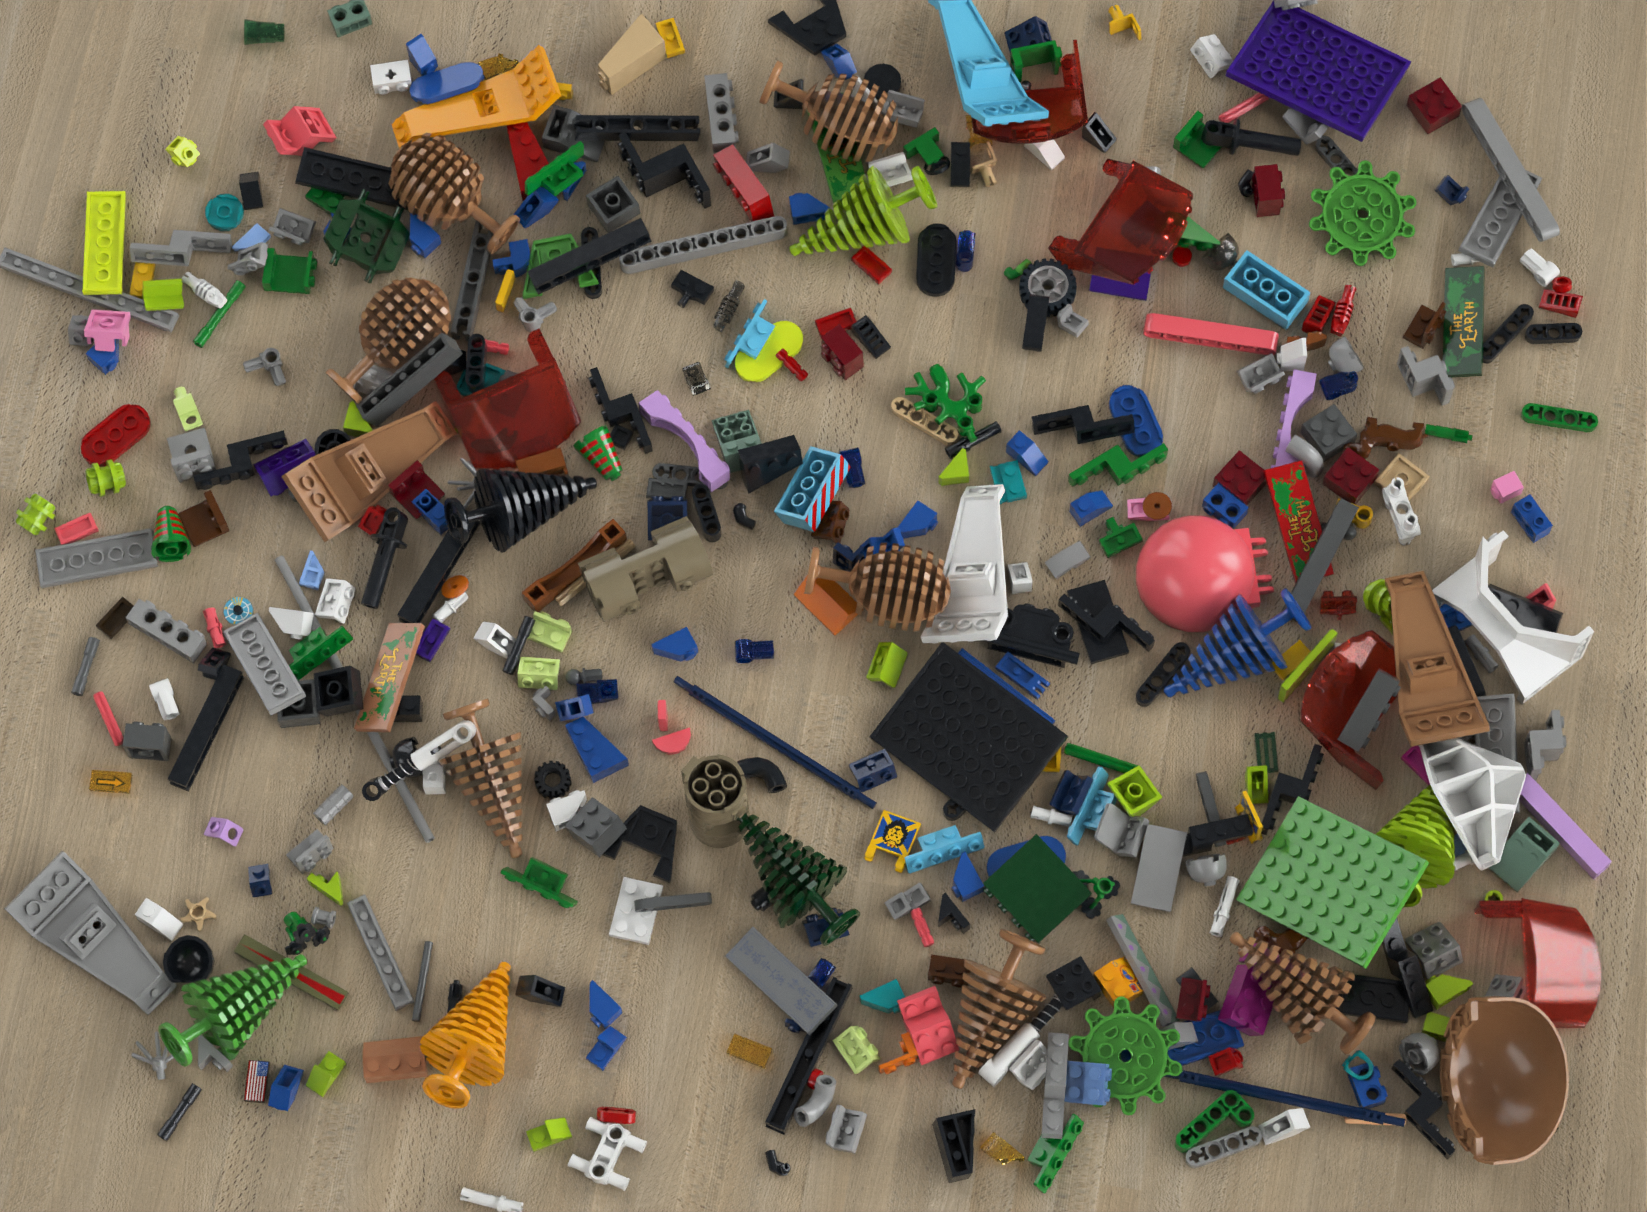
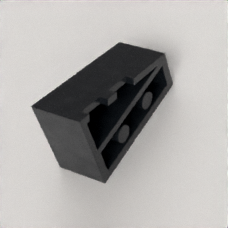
(768, 461)
(955, 1143)

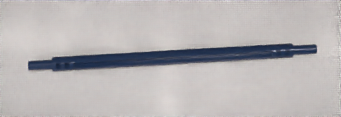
(775, 742)
(1288, 1098)

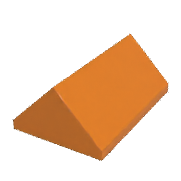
(828, 604)

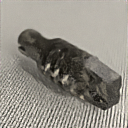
(728, 306)

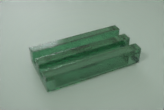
(1265, 736)

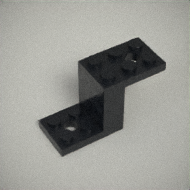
(664, 170)

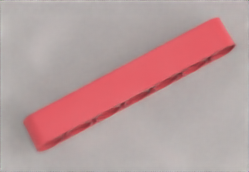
(1211, 334)

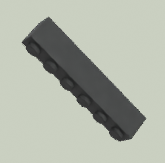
(409, 379)

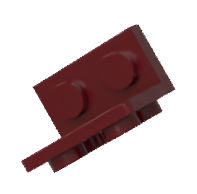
(410, 485)
(1192, 998)

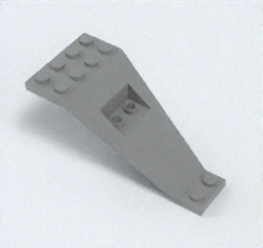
(63, 906)

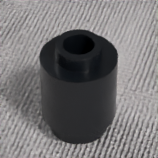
(760, 900)

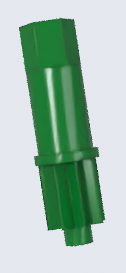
(1448, 433)

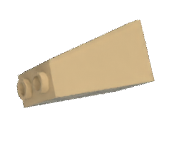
(631, 56)

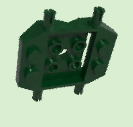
(375, 225)

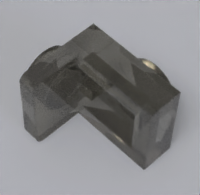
(695, 378)

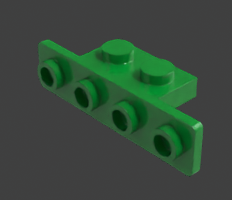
(559, 173)
(316, 649)
(543, 879)
(1051, 1152)

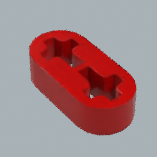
(616, 1115)

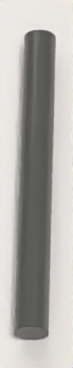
(422, 981)

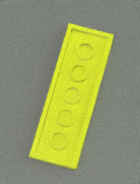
(104, 242)

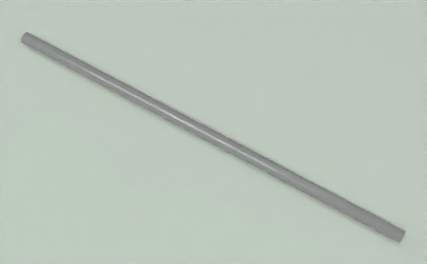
(374, 736)

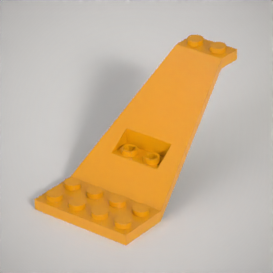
(498, 101)

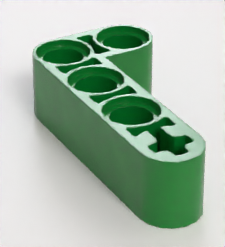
(1210, 1124)

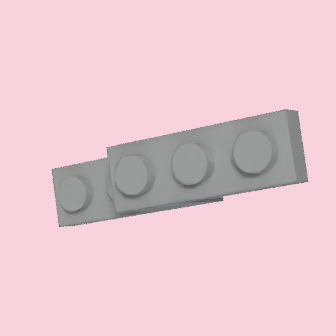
(180, 247)
(1055, 1085)

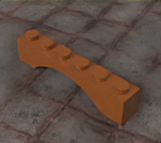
(548, 587)

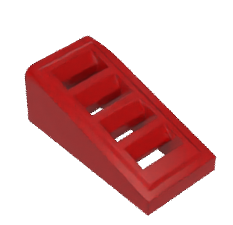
(1565, 310)
(1311, 324)

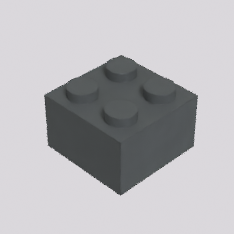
(613, 204)
(1328, 432)
(303, 711)
(147, 741)
(596, 827)

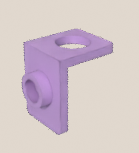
(219, 829)

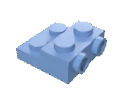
(1087, 1083)

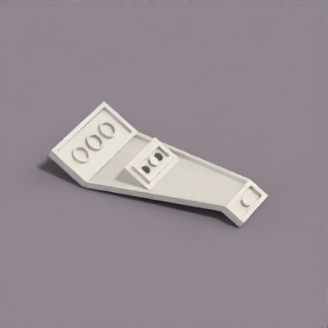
(974, 571)

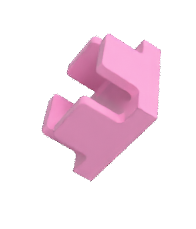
(105, 327)

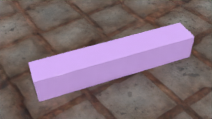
(1563, 828)

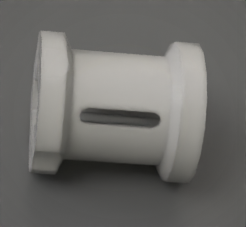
(323, 917)

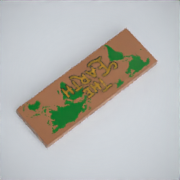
(389, 677)

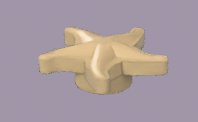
(198, 913)

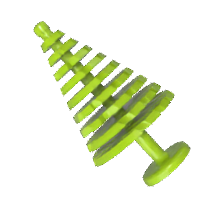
(866, 215)
(1428, 833)

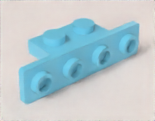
(755, 335)
(1092, 807)
(941, 847)

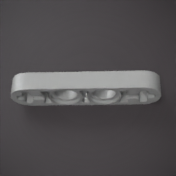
(1222, 1144)

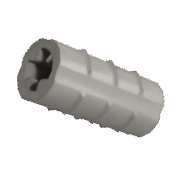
(333, 804)

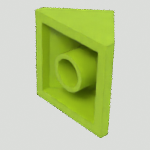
(1135, 791)

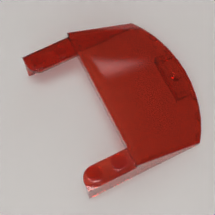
(1065, 108)
(1132, 228)
(515, 415)
(1337, 690)
(1558, 958)

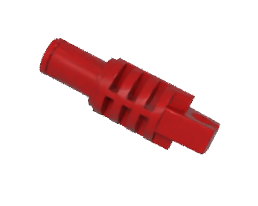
(1343, 311)

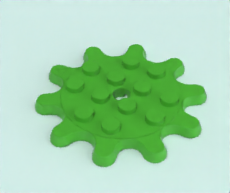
(1365, 193)
(1142, 1039)

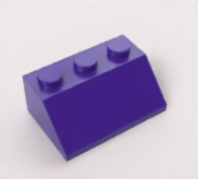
(1117, 288)
(278, 464)

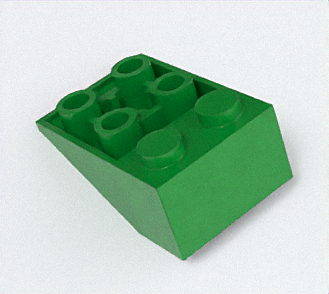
(1197, 236)

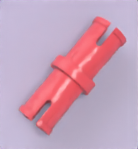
(214, 627)

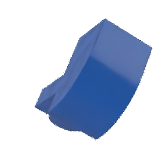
(517, 261)
(891, 537)
(574, 707)

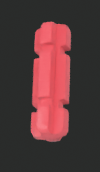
(493, 346)
(922, 927)

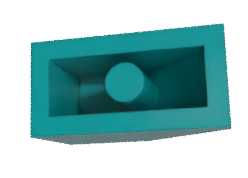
(884, 997)

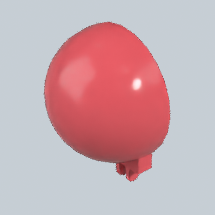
(1196, 571)

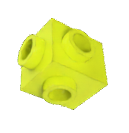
(183, 151)

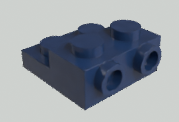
(662, 512)

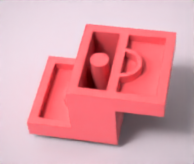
(299, 129)
(928, 1025)

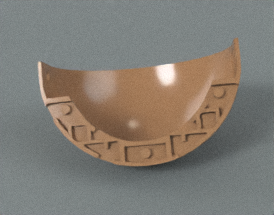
(1503, 1078)

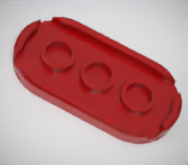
(115, 434)

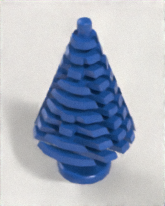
(1251, 638)

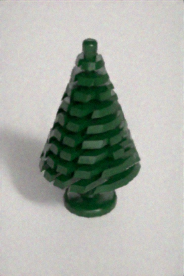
(794, 879)

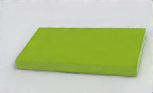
(1307, 665)

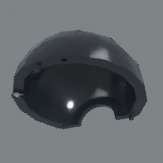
(188, 960)

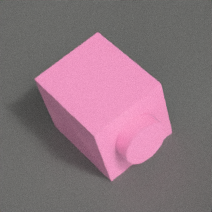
(1506, 487)

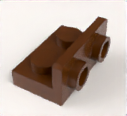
(833, 523)
(947, 970)

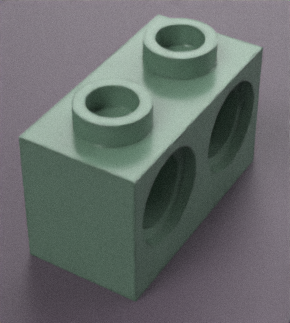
(351, 20)

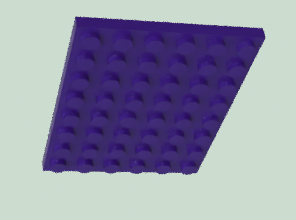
(1319, 69)

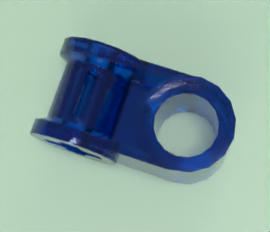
(1336, 385)

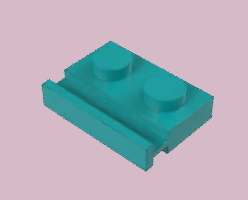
(1010, 476)

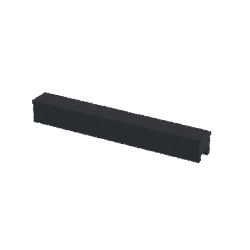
(806, 1061)

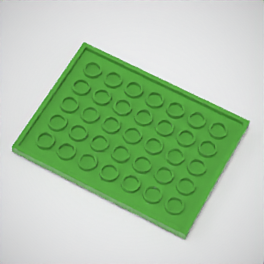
(1332, 882)

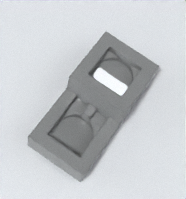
(1067, 559)
(905, 902)

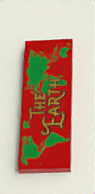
(1295, 513)

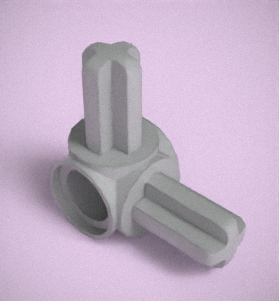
(528, 313)
(273, 367)

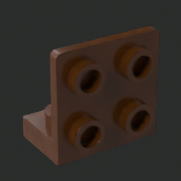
(1424, 325)
(204, 521)

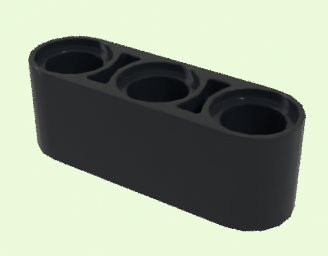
(1035, 323)
(473, 355)
(702, 505)

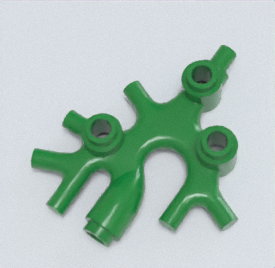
(939, 398)

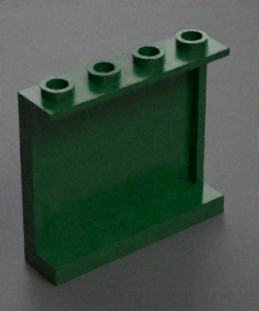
(1036, 889)

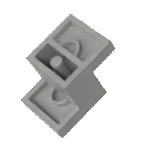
(1425, 375)
(1544, 744)

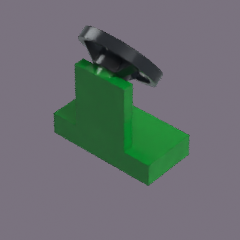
(929, 151)

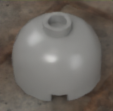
(1343, 357)
(1207, 868)
(1420, 1052)

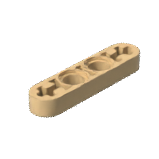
(924, 421)

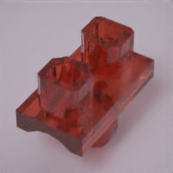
(1338, 605)

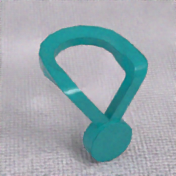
(1360, 1054)

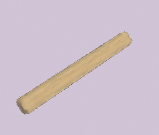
(579, 584)

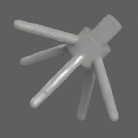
(469, 485)
(158, 1063)

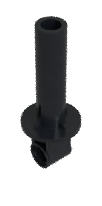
(1231, 136)
(389, 539)

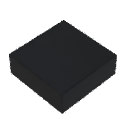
(621, 436)

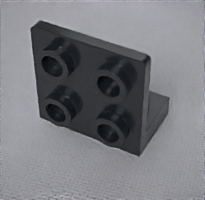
(1074, 983)

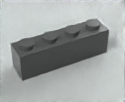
(1369, 709)

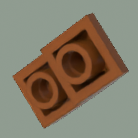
(1313, 341)

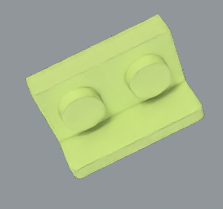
(550, 631)
(538, 673)
(856, 1048)

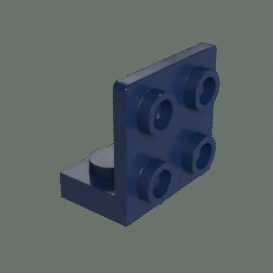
(1028, 33)

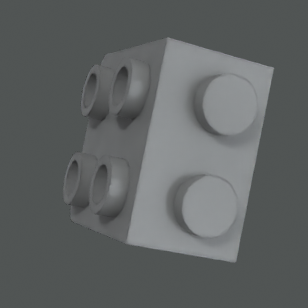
(1120, 831)

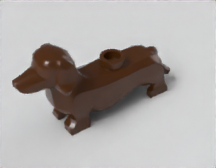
(1387, 436)
(1286, 940)

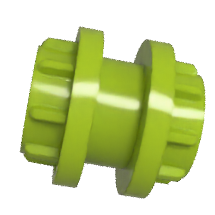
(105, 478)
(35, 514)
(1377, 598)

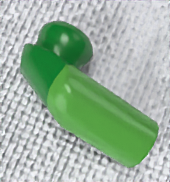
(1018, 271)

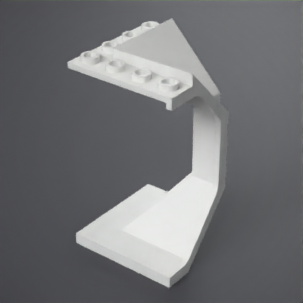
(1528, 654)

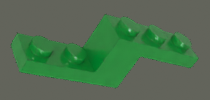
(1118, 465)

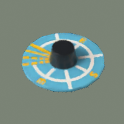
(237, 610)

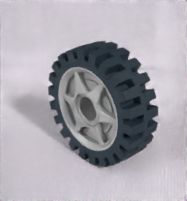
(1053, 275)

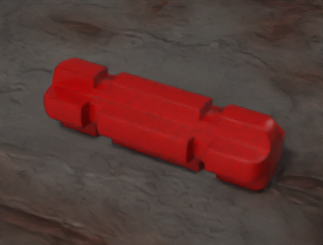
(792, 364)

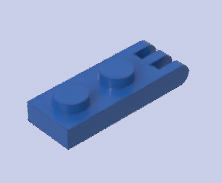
(1021, 675)

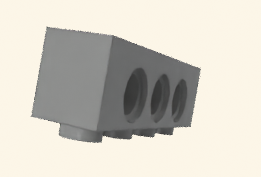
(715, 85)
(189, 649)

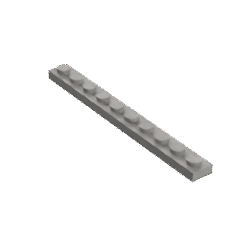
(73, 285)

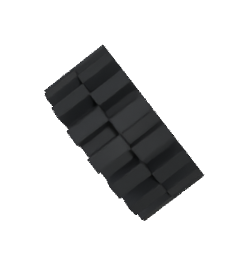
(546, 769)

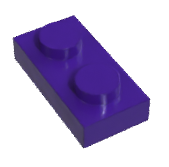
(432, 639)

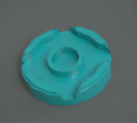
(224, 212)

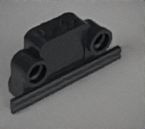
(1036, 636)

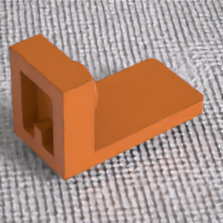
(906, 1046)

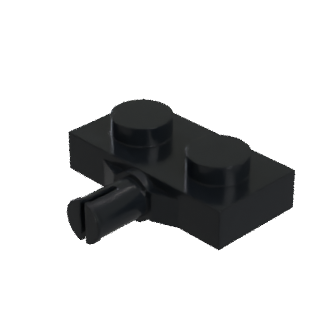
(691, 288)

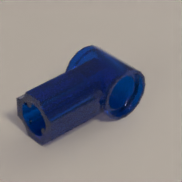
(965, 249)
(855, 474)
(747, 651)
(822, 972)

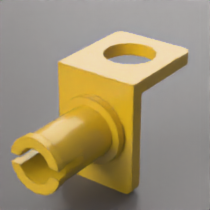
(1123, 22)

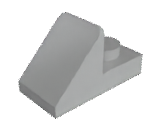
(207, 1052)

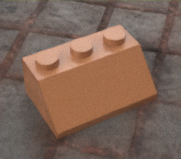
(393, 1060)

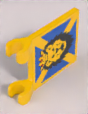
(1247, 807)
(894, 836)

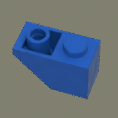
(431, 510)

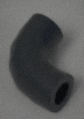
(765, 770)

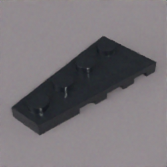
(1528, 612)

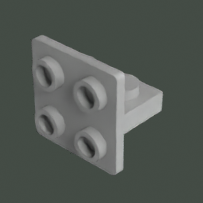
(1506, 986)

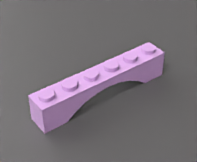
(1300, 392)
(661, 414)

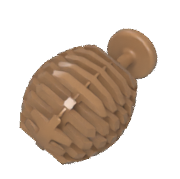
(840, 113)
(443, 186)
(397, 327)
(891, 585)

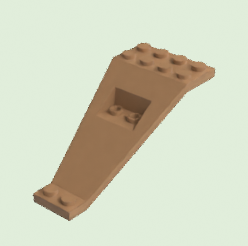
(349, 478)
(1435, 689)

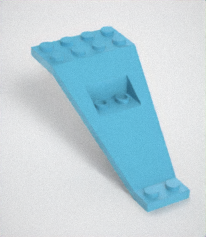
(982, 73)

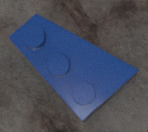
(595, 750)

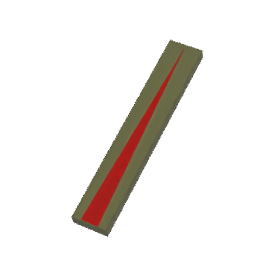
(305, 981)

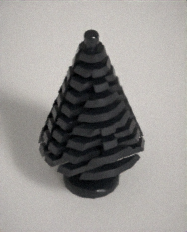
(513, 504)

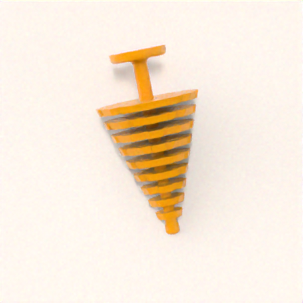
(469, 1042)

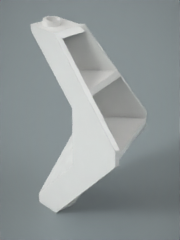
(1476, 793)

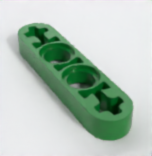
(1559, 421)

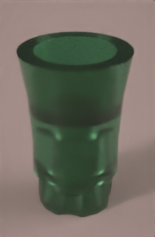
(263, 32)

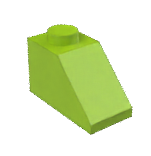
(1446, 988)

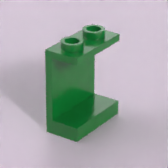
(1035, 55)
(289, 273)

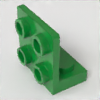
(1189, 142)

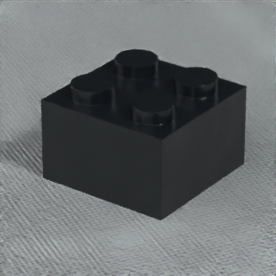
(338, 691)

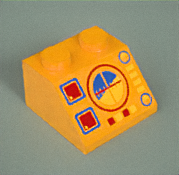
(1118, 980)

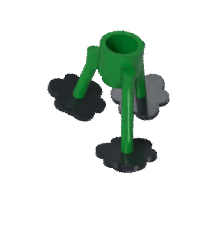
(1103, 887)
(302, 932)

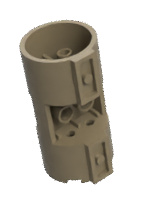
(675, 557)
(715, 799)

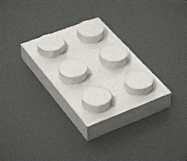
(631, 924)

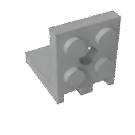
(193, 463)

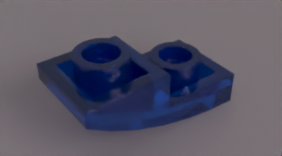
(600, 691)

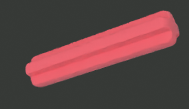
(1243, 108)
(108, 718)

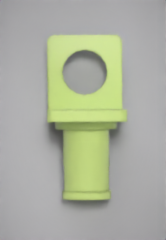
(186, 408)

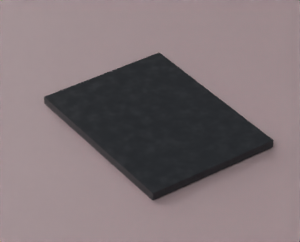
(968, 736)

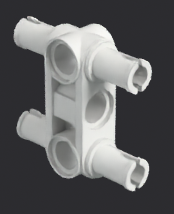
(1396, 498)
(607, 1153)

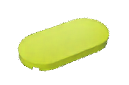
(785, 336)

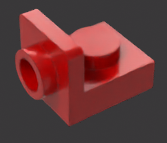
(372, 519)
(1226, 1061)

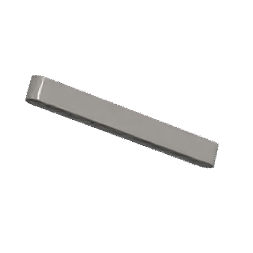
(1510, 170)
(713, 247)

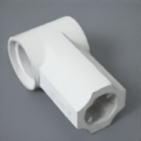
(1543, 271)
(163, 694)

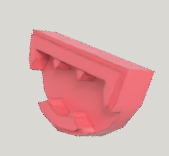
(673, 742)

